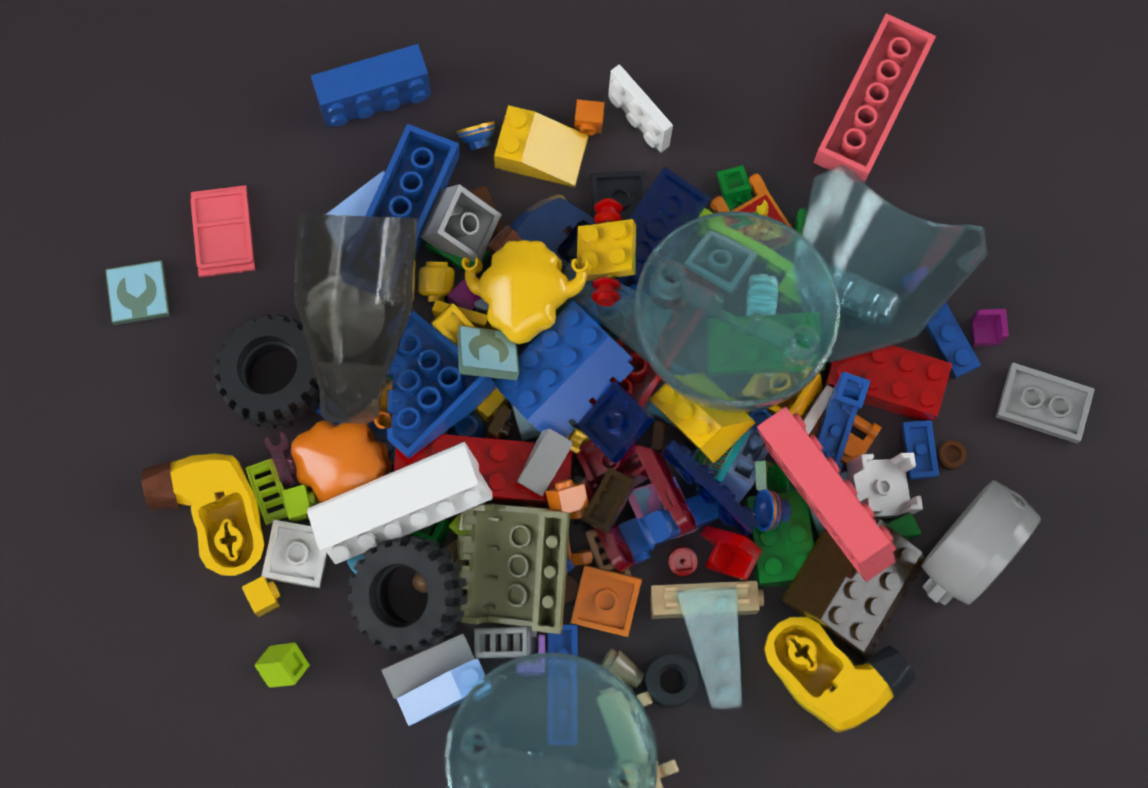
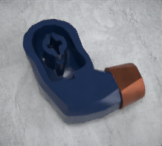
(551, 222)

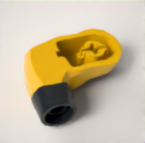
(827, 681)

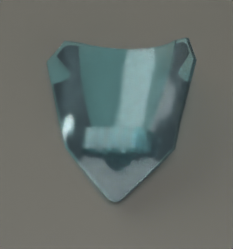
(884, 262)

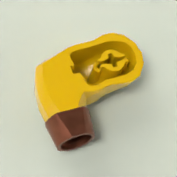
(220, 507)

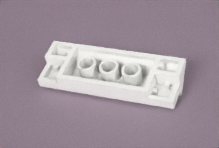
(399, 503)

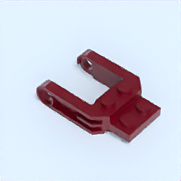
(639, 465)

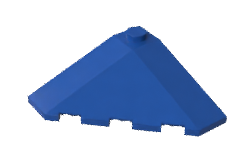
(428, 389)

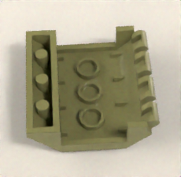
(514, 565)

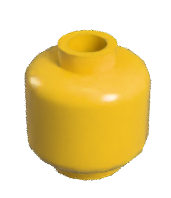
(436, 280)

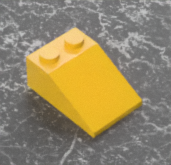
(539, 147)

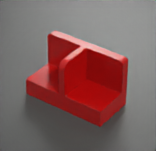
(732, 553)

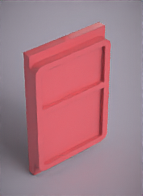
(222, 231)

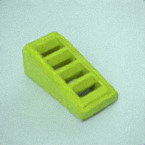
(260, 468)

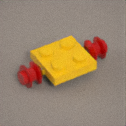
(610, 250)

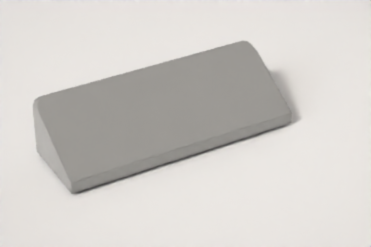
(427, 665)

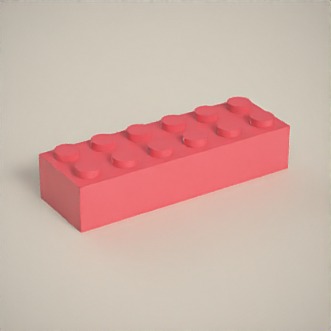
(875, 97)
(827, 494)

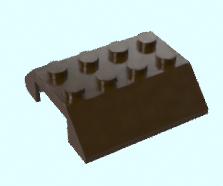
(841, 599)

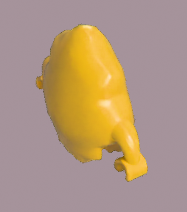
(524, 288)

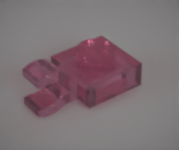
(284, 466)

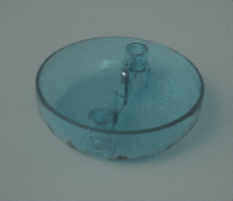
(736, 311)
(551, 726)

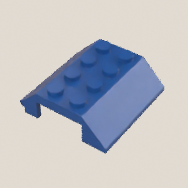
(564, 370)

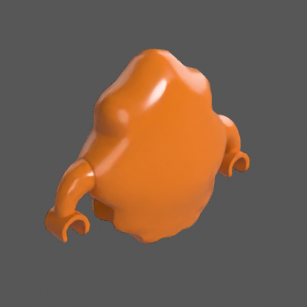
(339, 457)

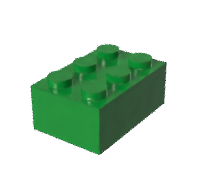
(783, 547)

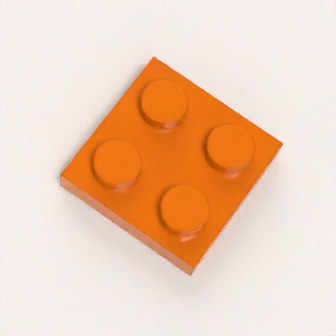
(606, 600)

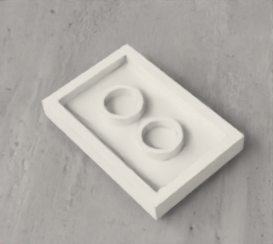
(639, 109)

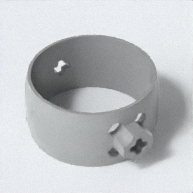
(979, 545)

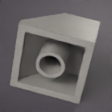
(460, 223)

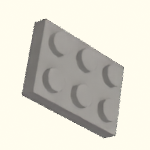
(1045, 403)

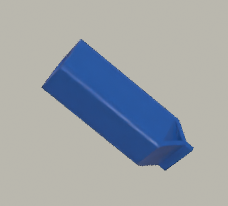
(661, 527)

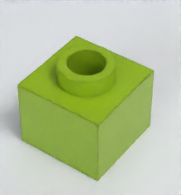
(297, 502)

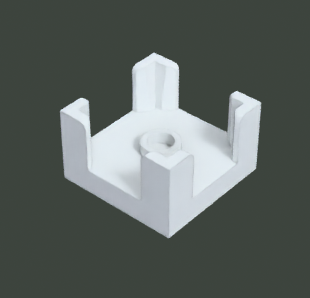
(884, 484)

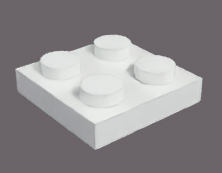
(294, 555)

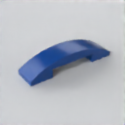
(840, 414)

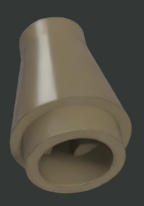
(623, 667)

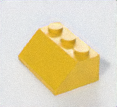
(706, 428)

